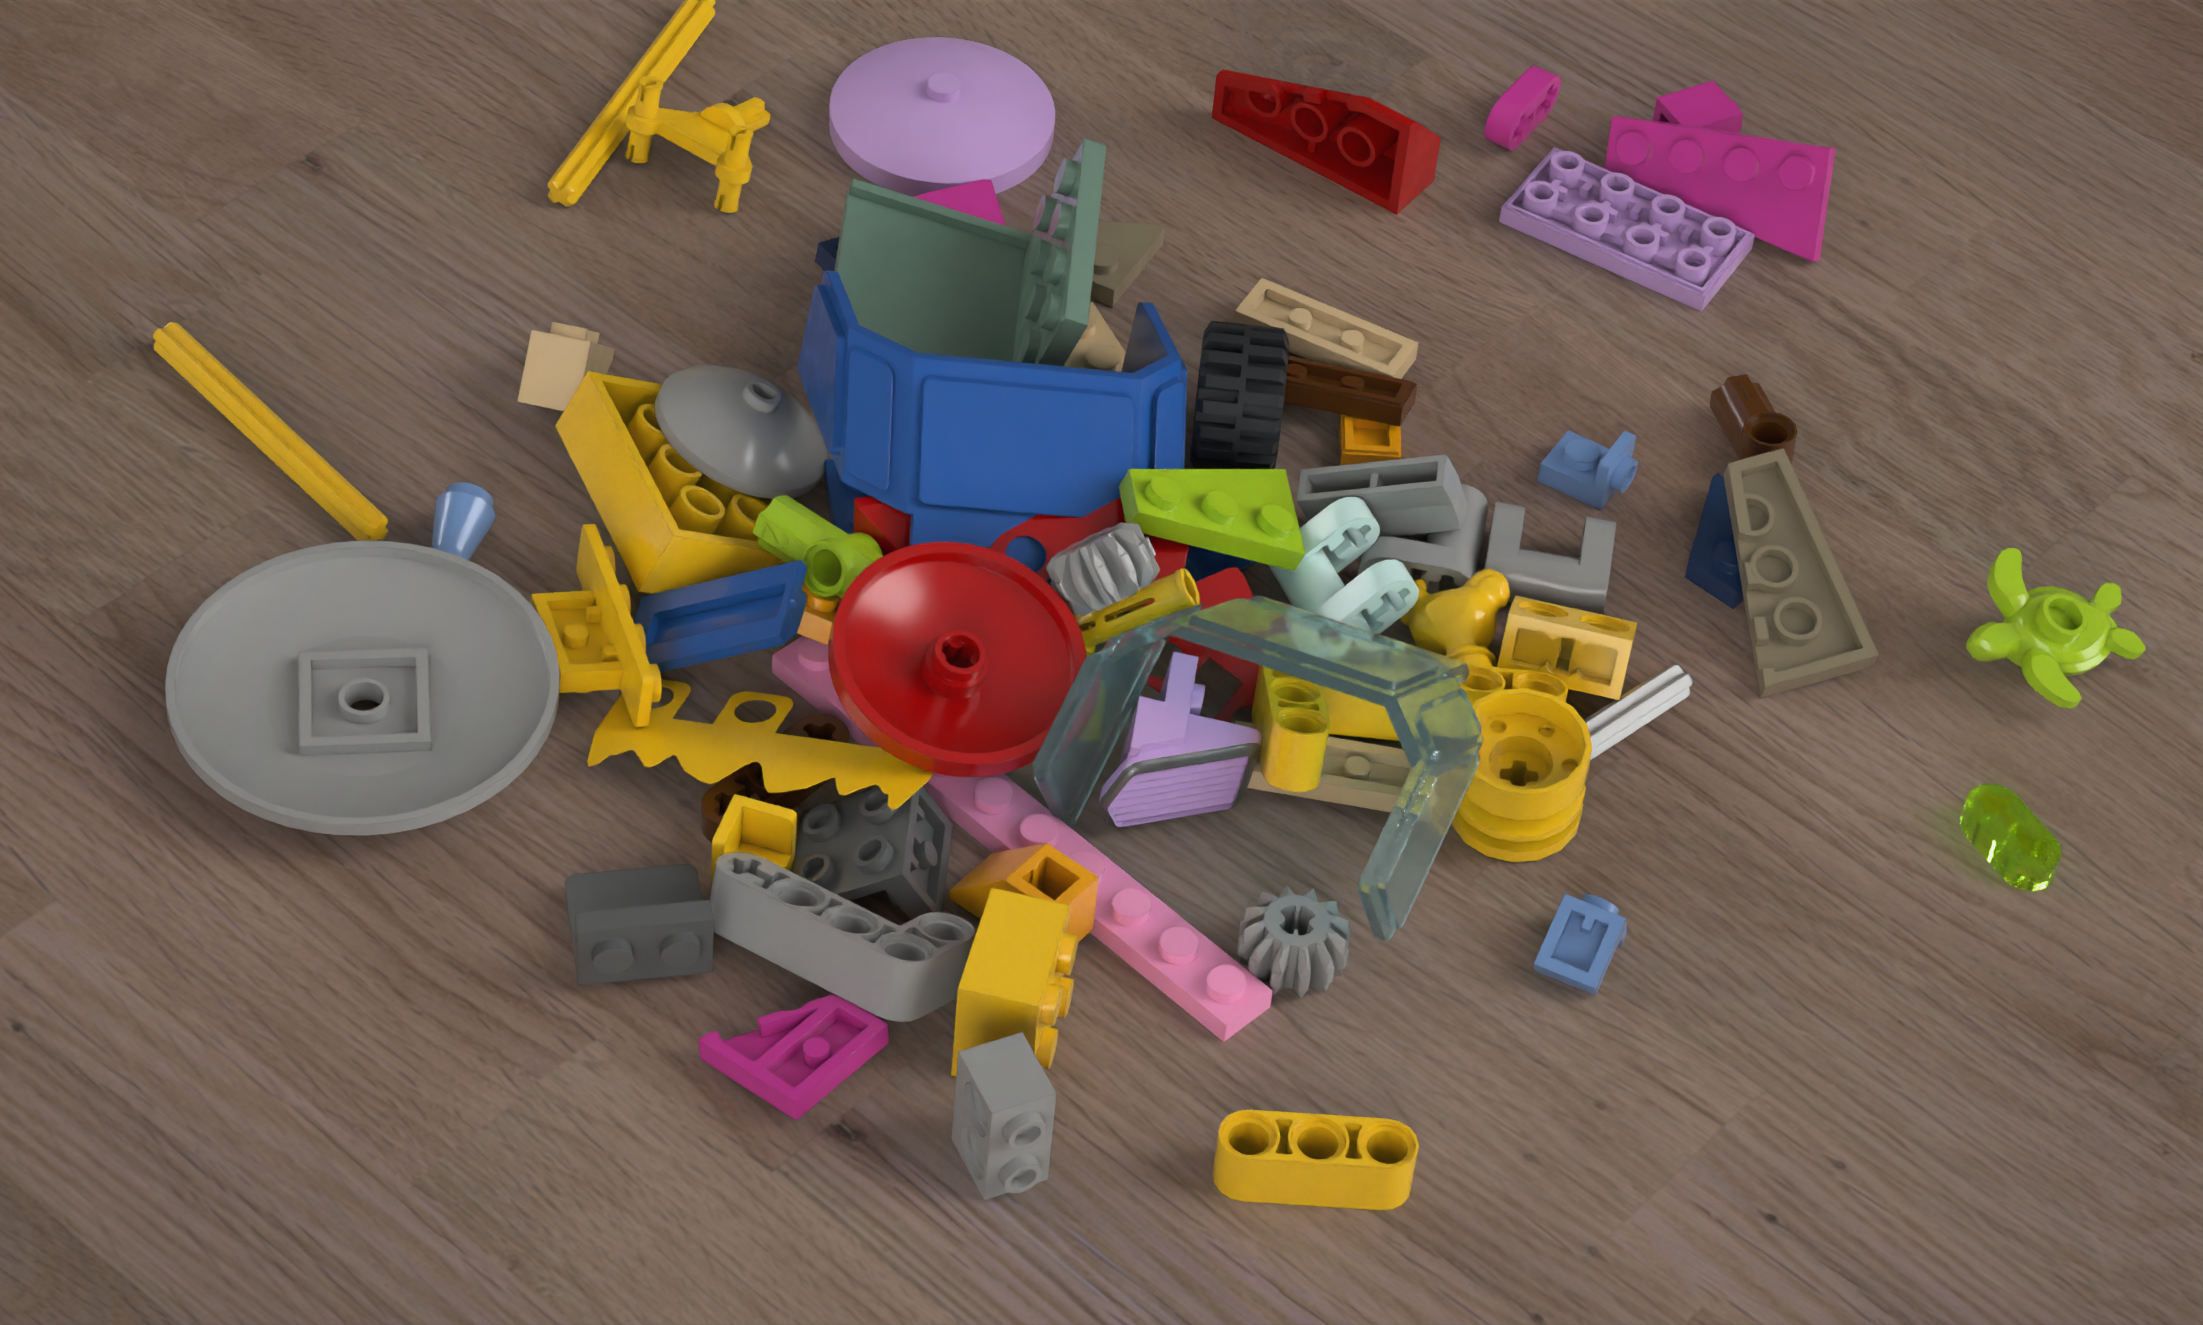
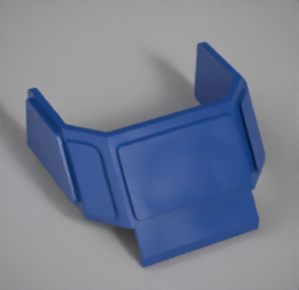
(986, 439)

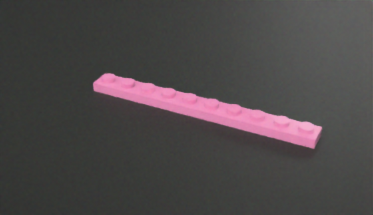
(1126, 914)

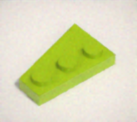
(1218, 510)

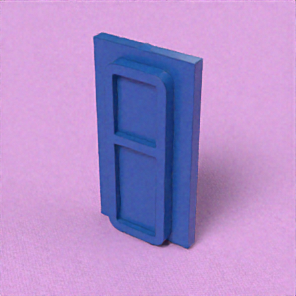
(723, 616)

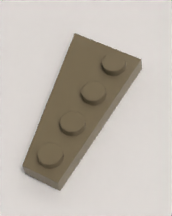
(1792, 588)

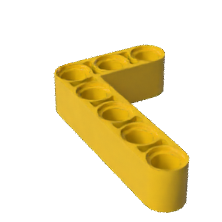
(1301, 714)

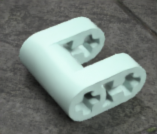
(1368, 601)

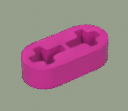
(1522, 107)

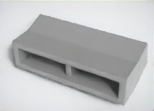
(1401, 493)

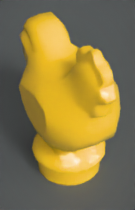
(1461, 619)

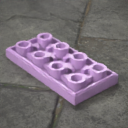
(1627, 228)

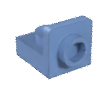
(1589, 469)
(1581, 942)

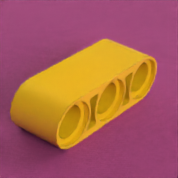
(1315, 1159)

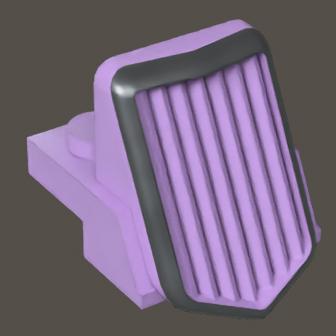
(1176, 759)

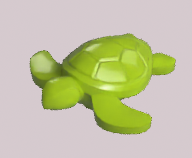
(2050, 630)

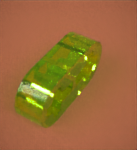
(2016, 834)

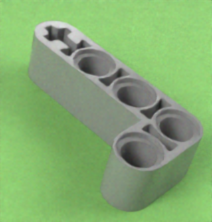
(837, 943)

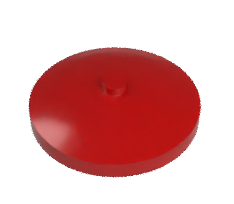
(954, 658)

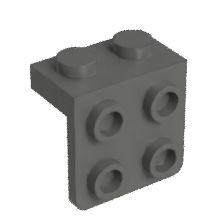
(639, 924)

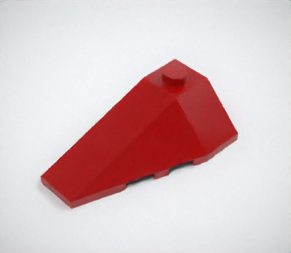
(1332, 134)

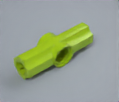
(827, 551)

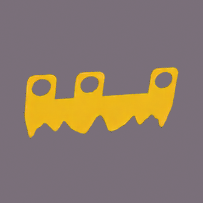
(728, 744)

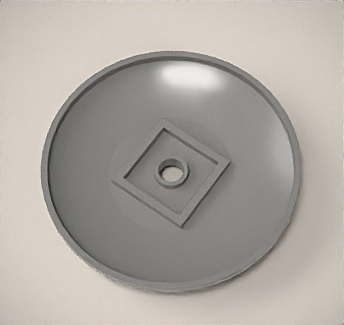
(288, 646)

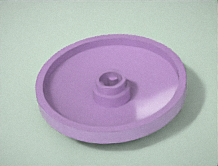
(941, 116)

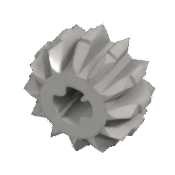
(1103, 568)
(1294, 941)

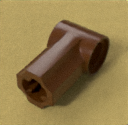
(1751, 420)

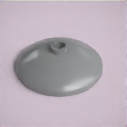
(741, 430)

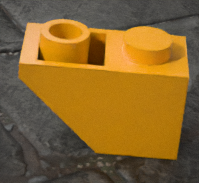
(1037, 873)

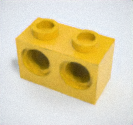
(1569, 643)

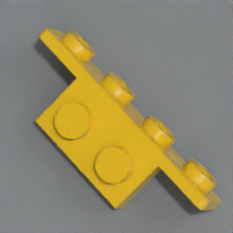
(596, 635)

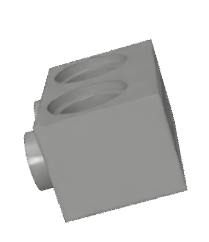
(1003, 1116)

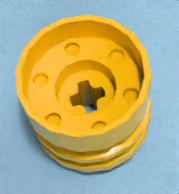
(1528, 776)

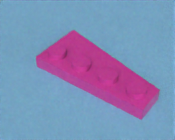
(1753, 180)

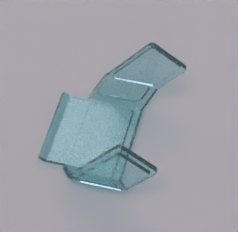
(1412, 684)

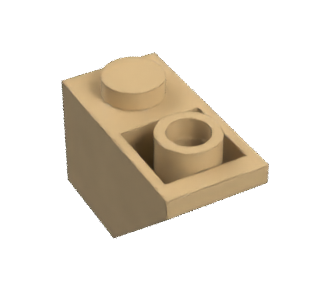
(559, 363)

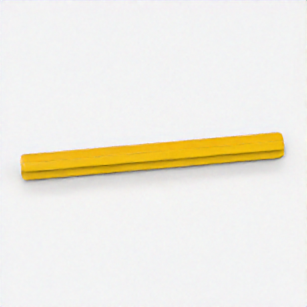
(609, 126)
(270, 433)

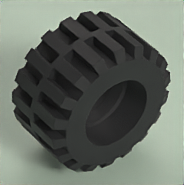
(1239, 397)

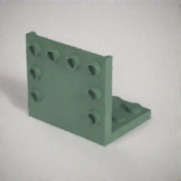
(969, 283)

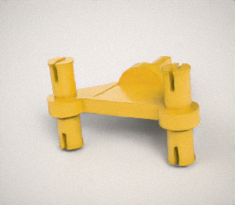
(716, 135)

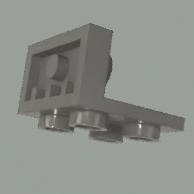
(867, 848)

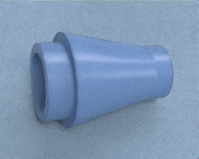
(462, 519)

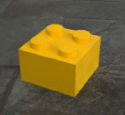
(1016, 975)

